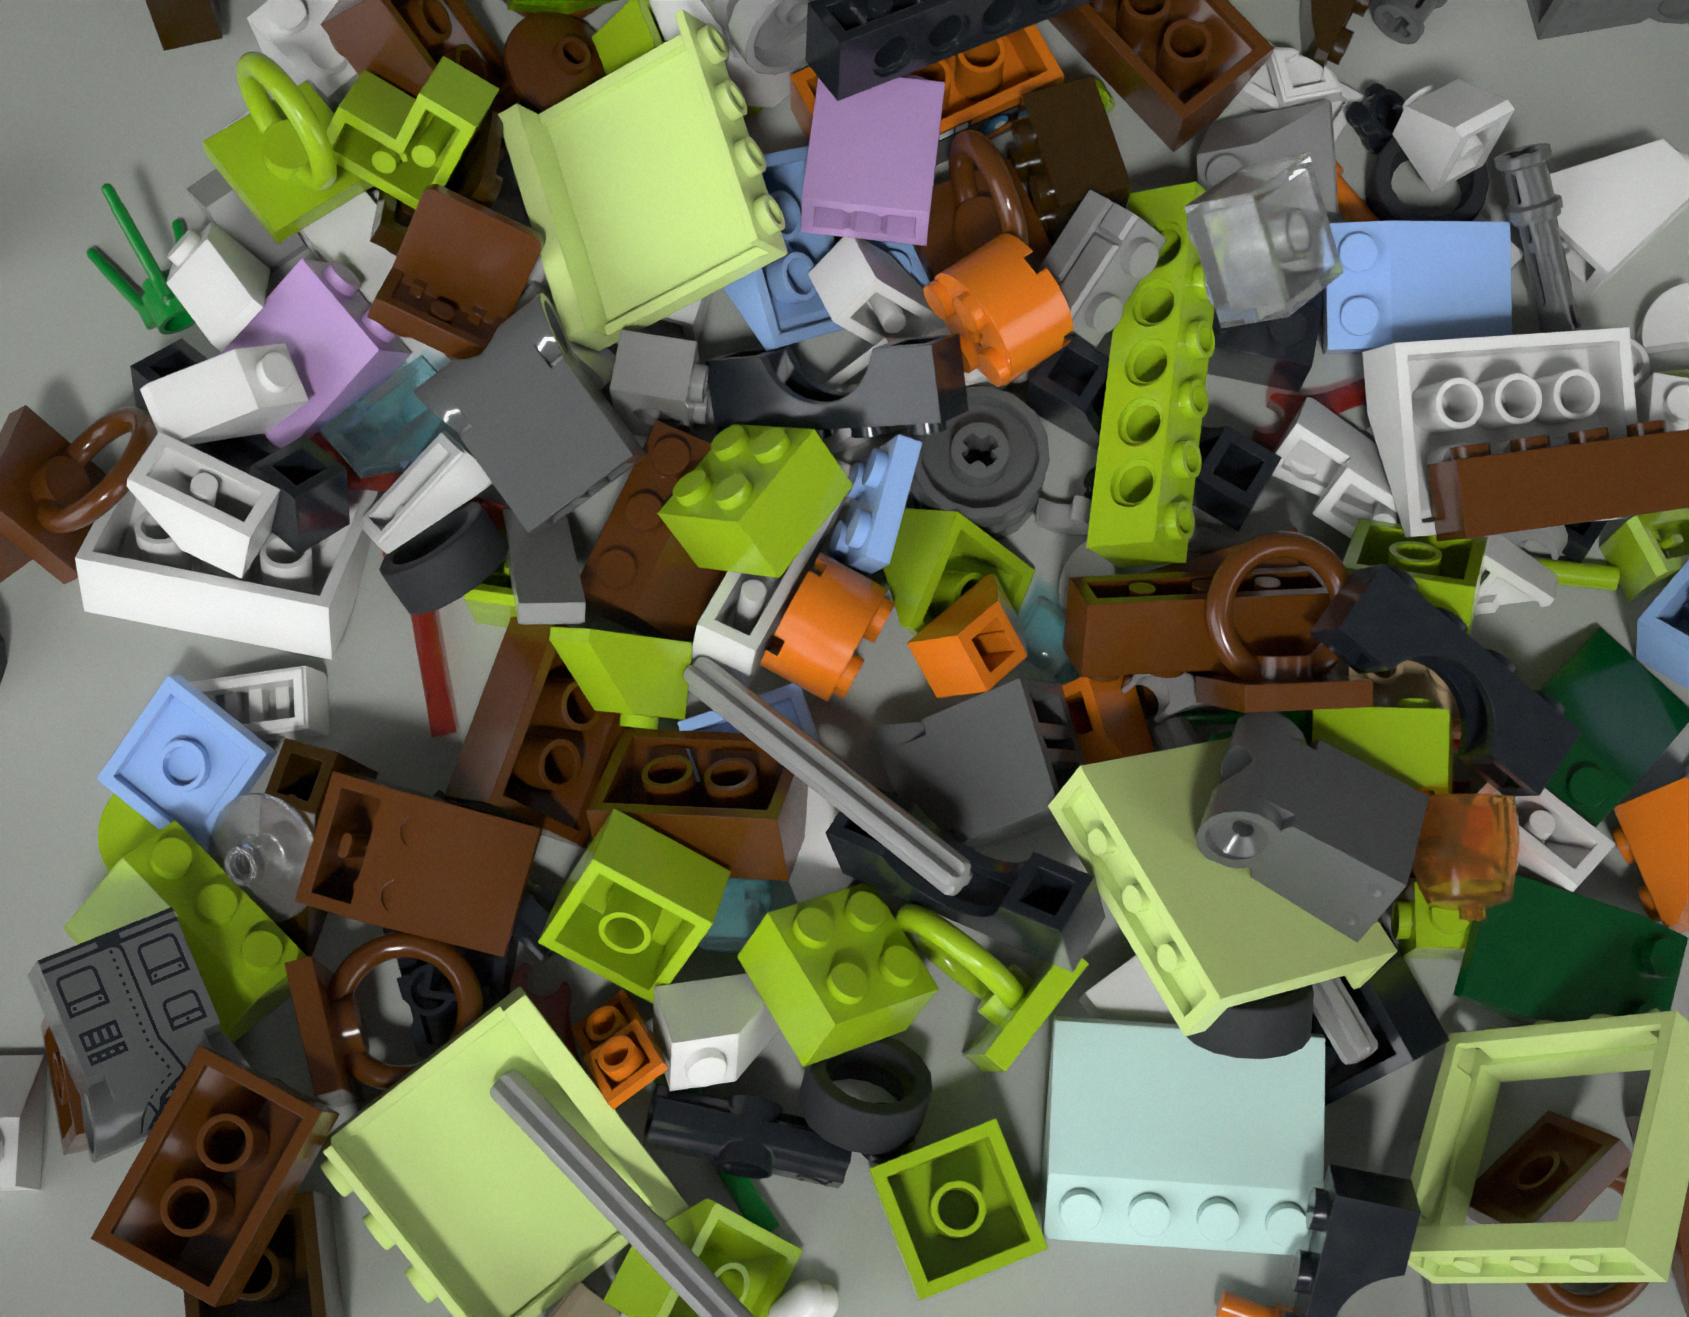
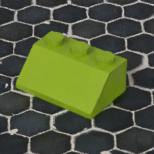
(226, 931)

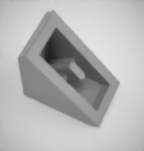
(231, 214)

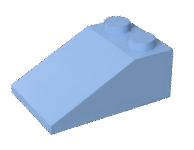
(1417, 283)
(780, 297)

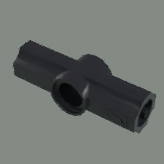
(743, 1137)

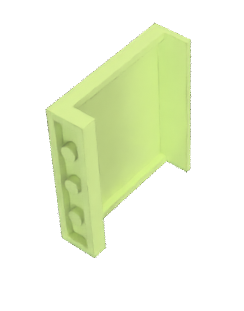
(645, 188)
(1194, 924)
(469, 1190)

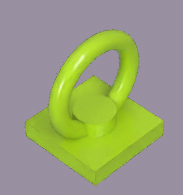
(281, 151)
(1009, 997)

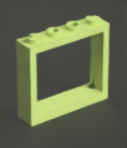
(1456, 1129)

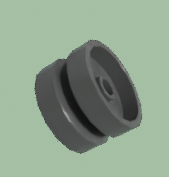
(984, 463)

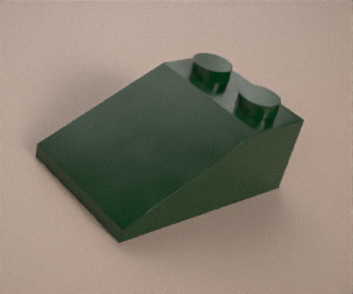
(1623, 722)
(1567, 958)

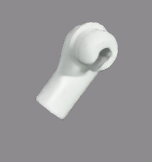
(807, 1299)

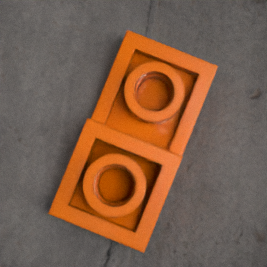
(619, 1049)

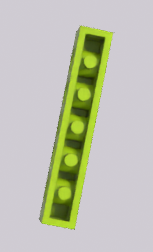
(1155, 399)

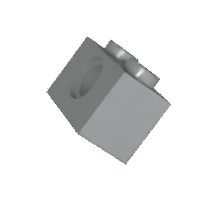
(659, 382)

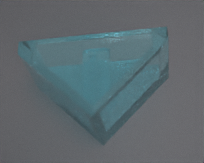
(387, 425)

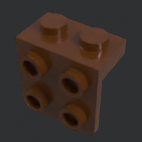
(456, 274)

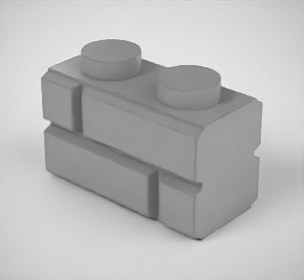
(1101, 263)

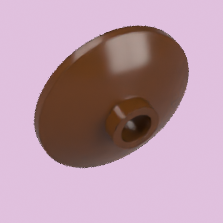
(538, 61)

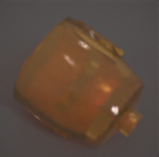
(1468, 853)

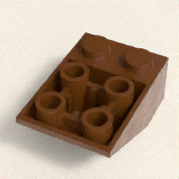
(418, 864)

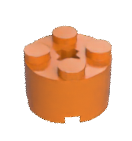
(1001, 310)
(826, 628)

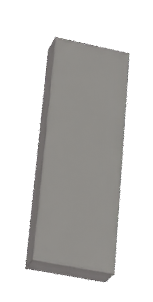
(543, 573)

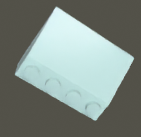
(1179, 1141)

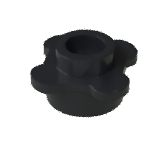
(1376, 116)

